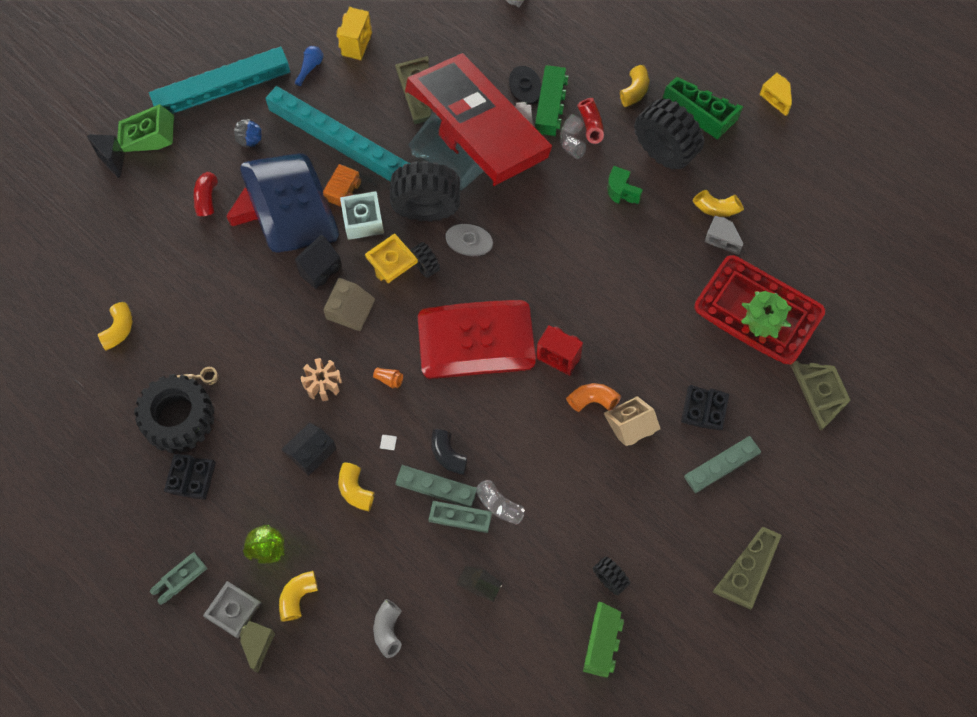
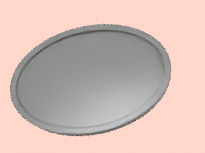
(469, 240)

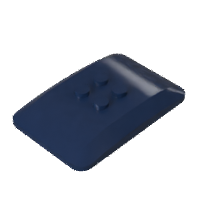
(289, 201)

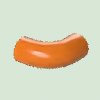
(593, 393)

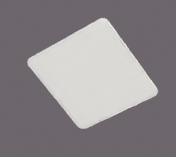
(388, 442)

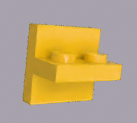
(391, 258)

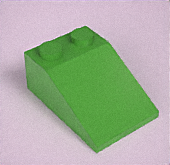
(146, 130)

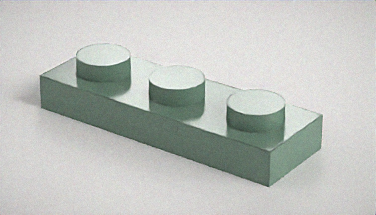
(460, 516)

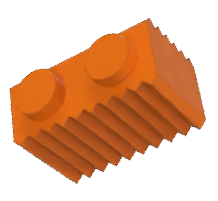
(341, 184)

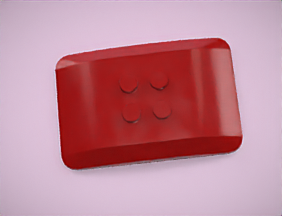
(736, 284)
(476, 338)

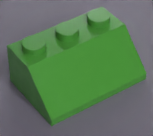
(603, 641)

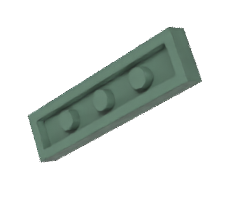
(722, 464)
(436, 486)

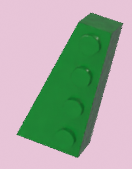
(712, 113)

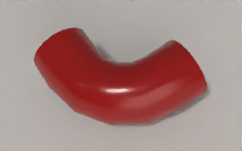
(592, 120)
(203, 194)

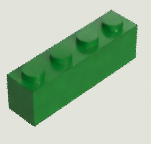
(550, 100)

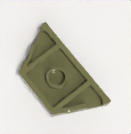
(822, 390)

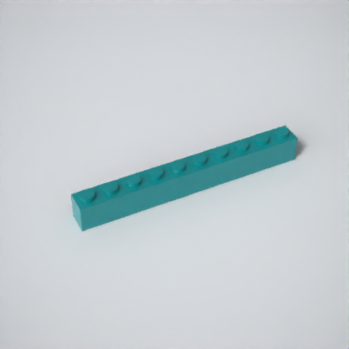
(333, 133)

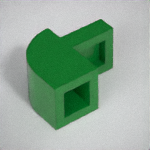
(620, 189)

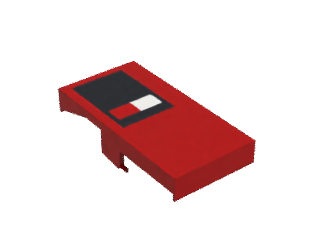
(479, 118)

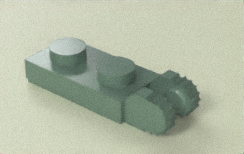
(179, 577)

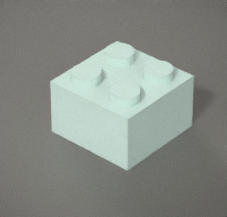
(361, 215)

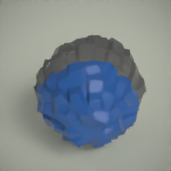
(247, 133)

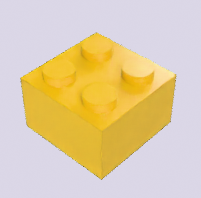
(354, 33)

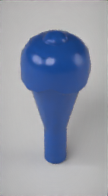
(312, 57)

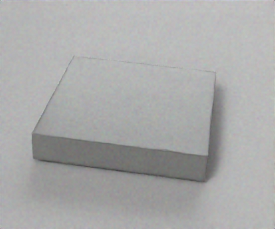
(232, 609)

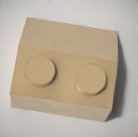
(632, 421)

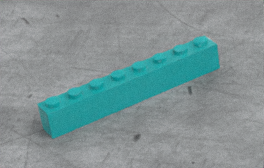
(221, 81)

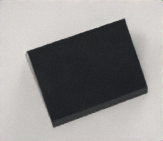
(108, 151)

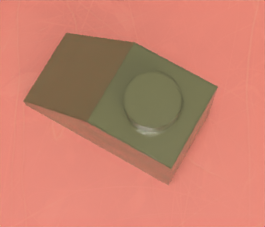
(255, 643)

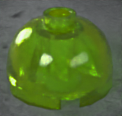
(264, 544)

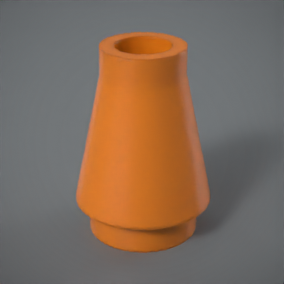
(390, 377)

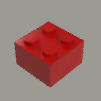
(559, 349)

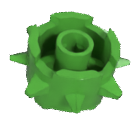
(766, 314)

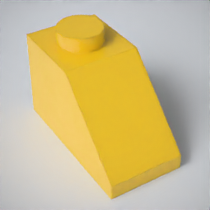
(777, 93)

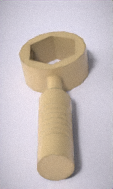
(202, 374)

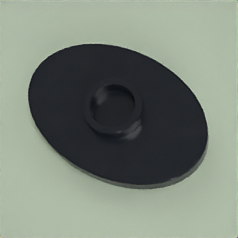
(525, 84)

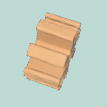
(330, 382)

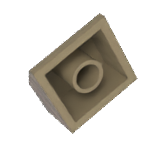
(348, 305)

